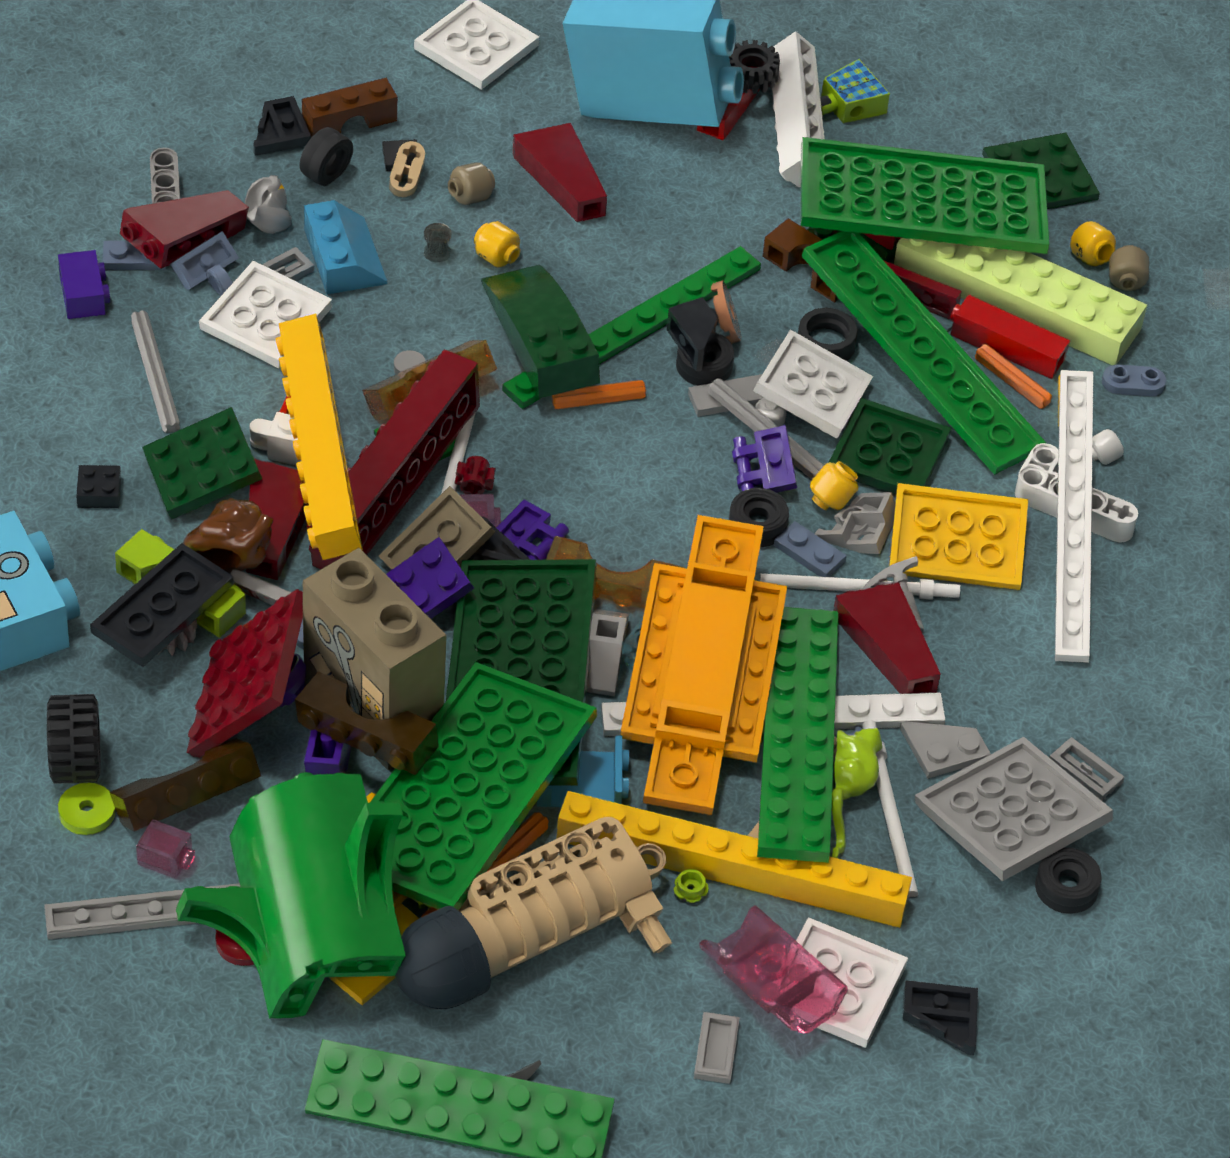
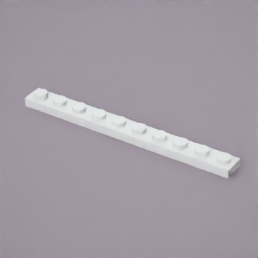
(1074, 517)
(850, 711)

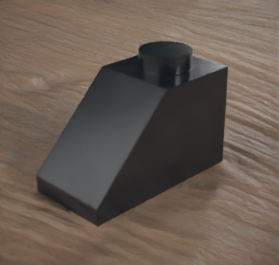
(693, 330)

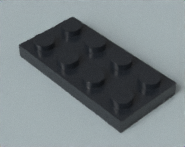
(162, 604)

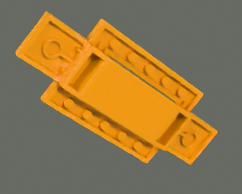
(691, 663)

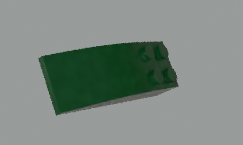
(544, 330)

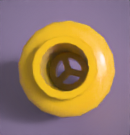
(1093, 243)
(497, 244)
(834, 486)

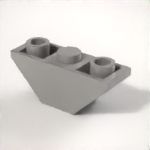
(606, 648)

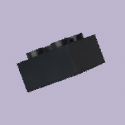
(98, 486)

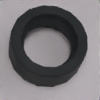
(834, 320)

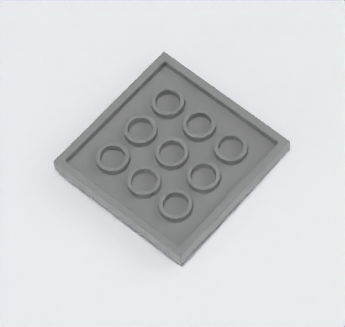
(1013, 808)

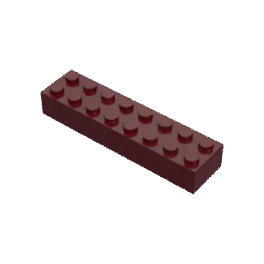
(409, 446)

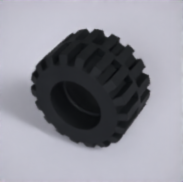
(73, 738)

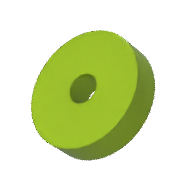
(86, 821)

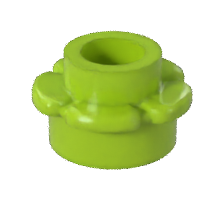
(691, 878)

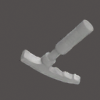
(896, 571)

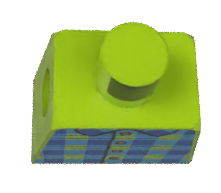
(853, 93)

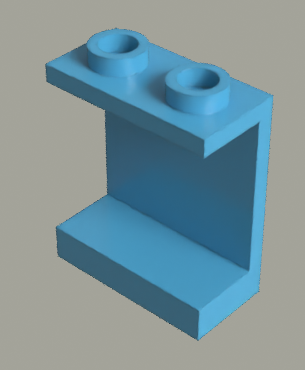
(598, 777)

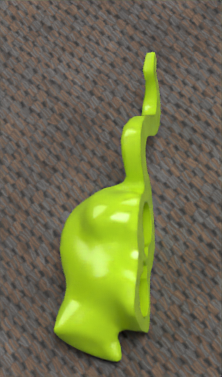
(854, 773)

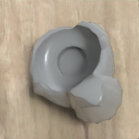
(267, 205)

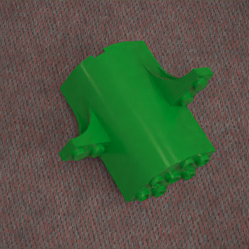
(310, 888)

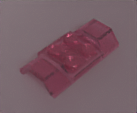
(778, 973)

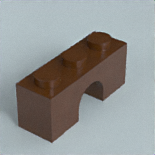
(371, 100)
(785, 249)

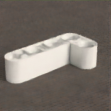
(1039, 484)

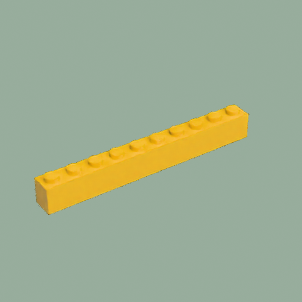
(319, 438)
(734, 861)

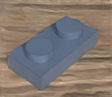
(124, 256)
(194, 265)
(810, 550)

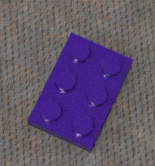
(431, 578)

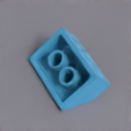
(342, 247)

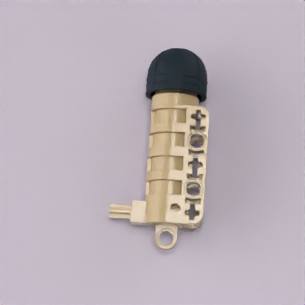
(542, 906)

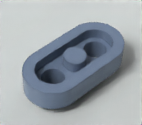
(1133, 380)

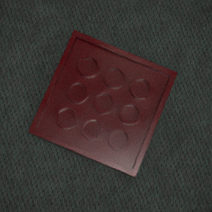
(246, 674)

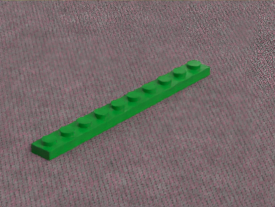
(651, 314)

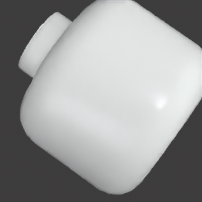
(771, 411)
(1106, 447)

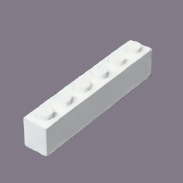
(796, 103)

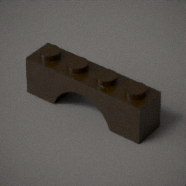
(401, 740)
(163, 796)

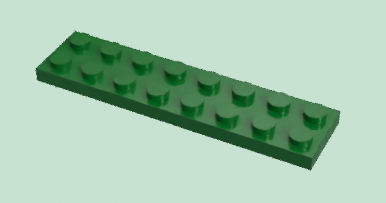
(457, 1104)

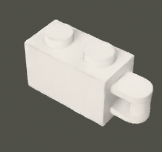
(275, 438)

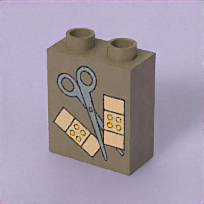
(373, 640)

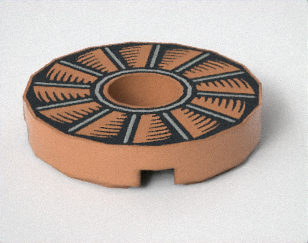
(726, 311)

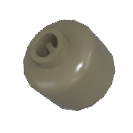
(471, 183)
(1129, 268)

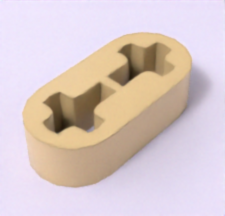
(413, 171)

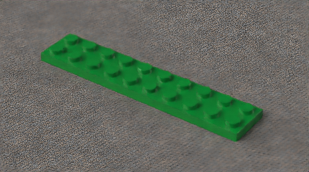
(923, 350)
(800, 739)

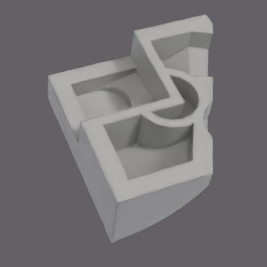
(868, 516)

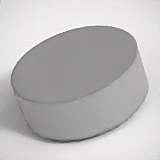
(406, 360)

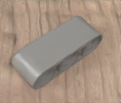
(164, 175)

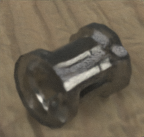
(437, 238)

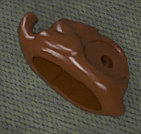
(233, 535)

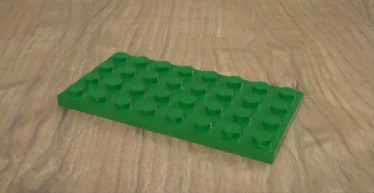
(923, 195)
(492, 763)

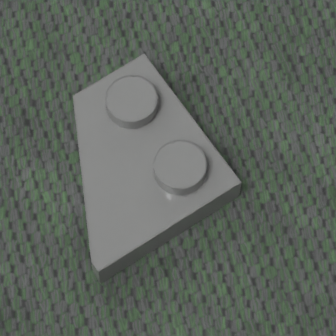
(943, 747)

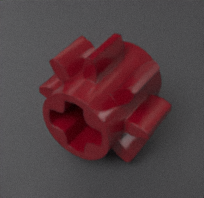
(475, 475)

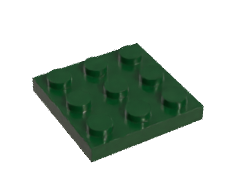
(1065, 173)
(890, 446)
(201, 463)

